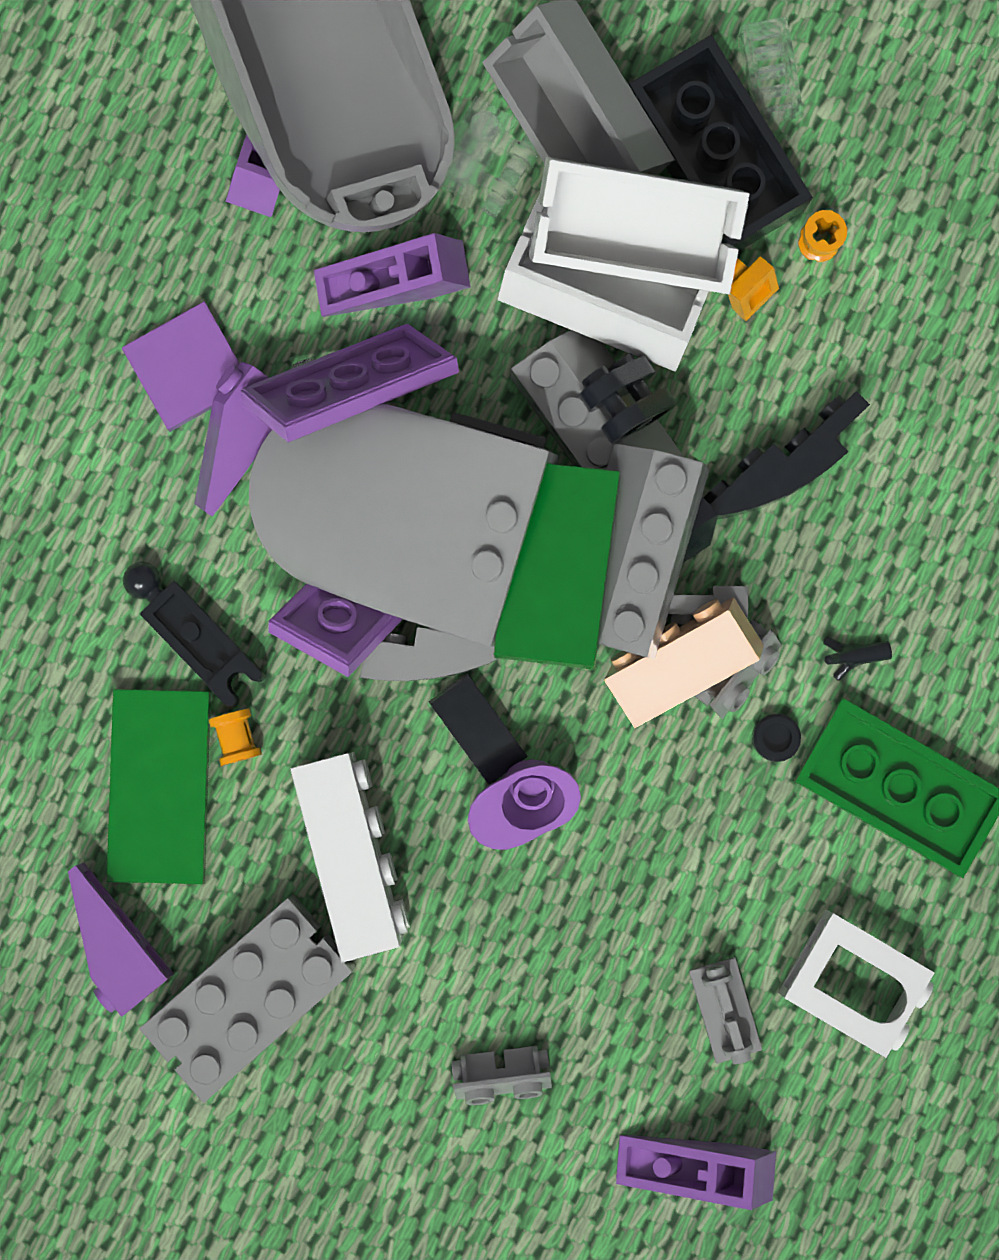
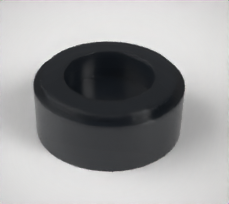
(776, 737)

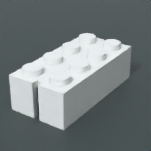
(637, 225)
(616, 310)
(349, 856)

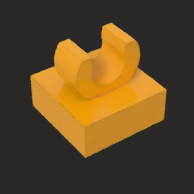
(752, 287)

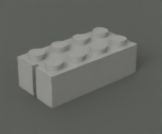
(573, 93)
(247, 998)

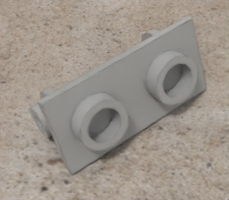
(734, 691)
(726, 1011)
(484, 1081)

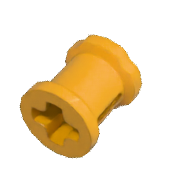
(822, 222)
(235, 736)

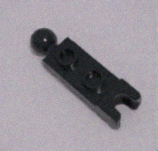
(191, 632)

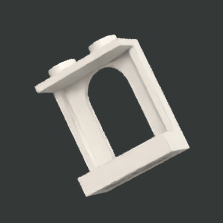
(812, 960)

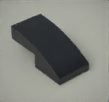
(477, 728)

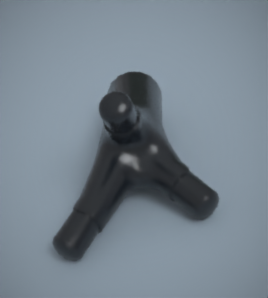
(855, 655)

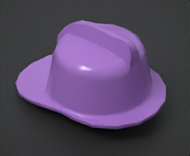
(523, 805)

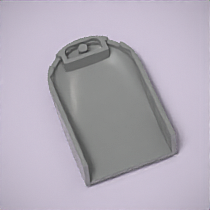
(335, 103)
(401, 515)

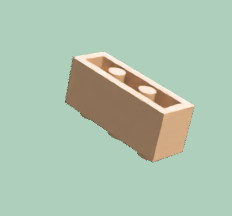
(686, 661)

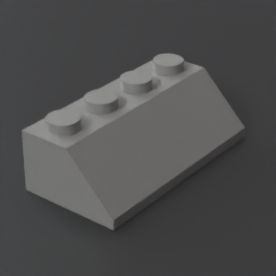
(552, 386)
(648, 544)

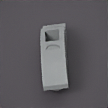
(431, 657)

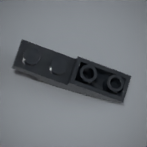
(774, 476)

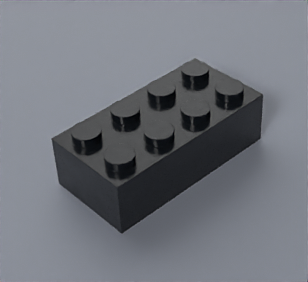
(721, 137)

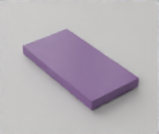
(348, 382)

